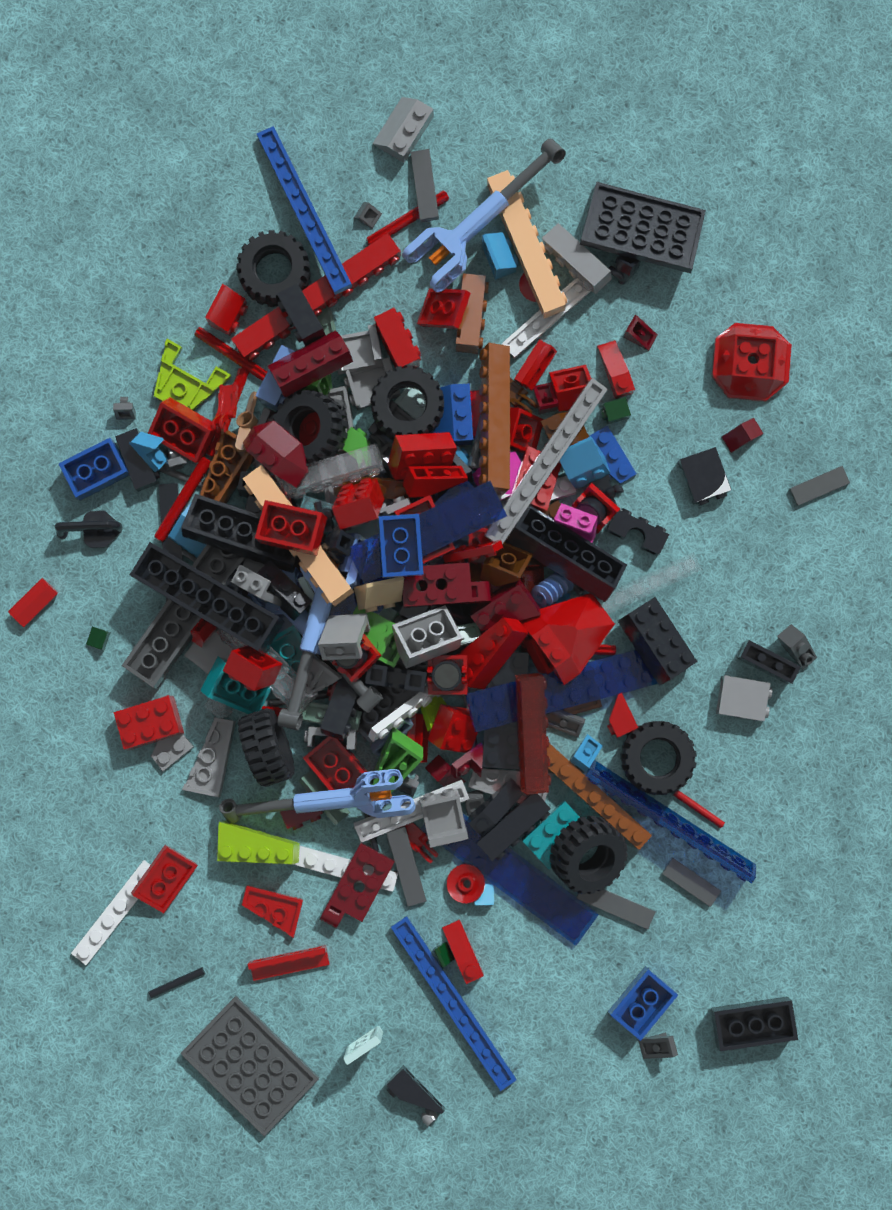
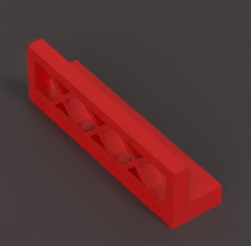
(289, 962)

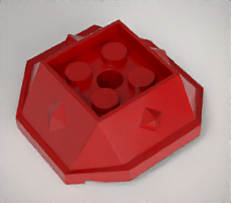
(746, 380)

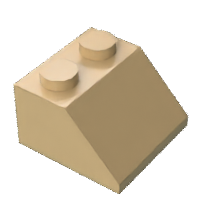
(379, 593)

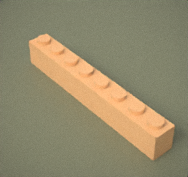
(529, 250)
(320, 567)

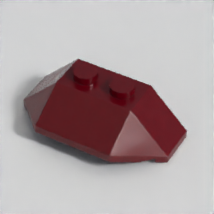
(278, 452)

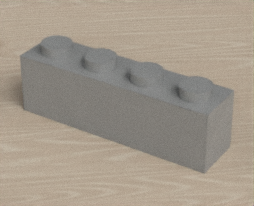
(576, 258)

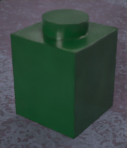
(615, 411)

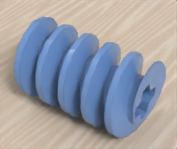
(551, 589)

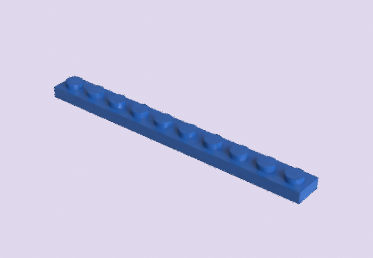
(304, 210)
(453, 1003)

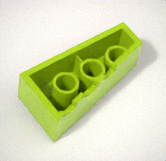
(244, 844)

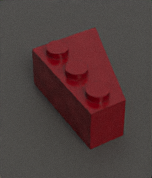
(509, 602)

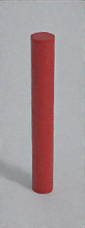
(699, 809)

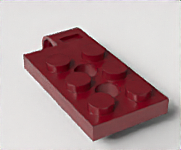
(458, 588)
(346, 898)

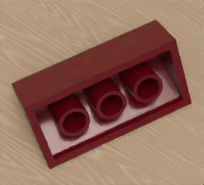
(310, 363)

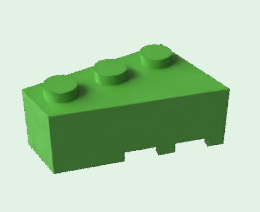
(400, 754)

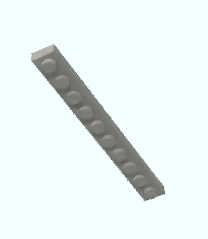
(547, 460)

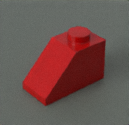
(621, 719)

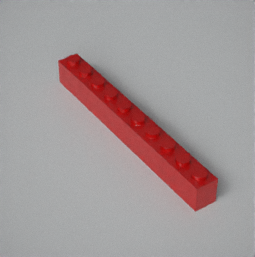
(358, 268)

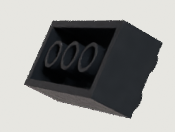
(657, 641)
(754, 1023)

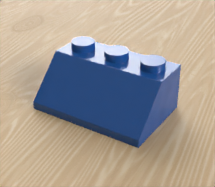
(457, 414)

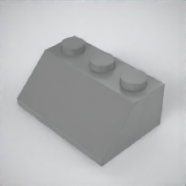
(404, 128)
(426, 636)

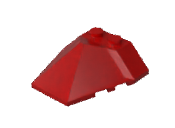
(570, 633)

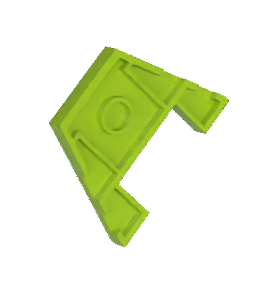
(181, 385)

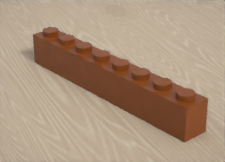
(495, 416)
(597, 799)

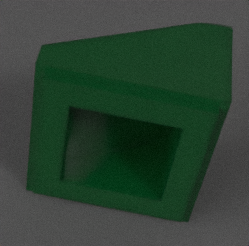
(98, 638)
(444, 954)

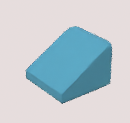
(487, 897)

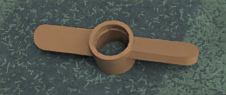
(246, 422)

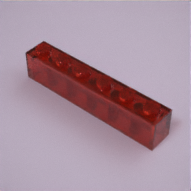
(532, 733)

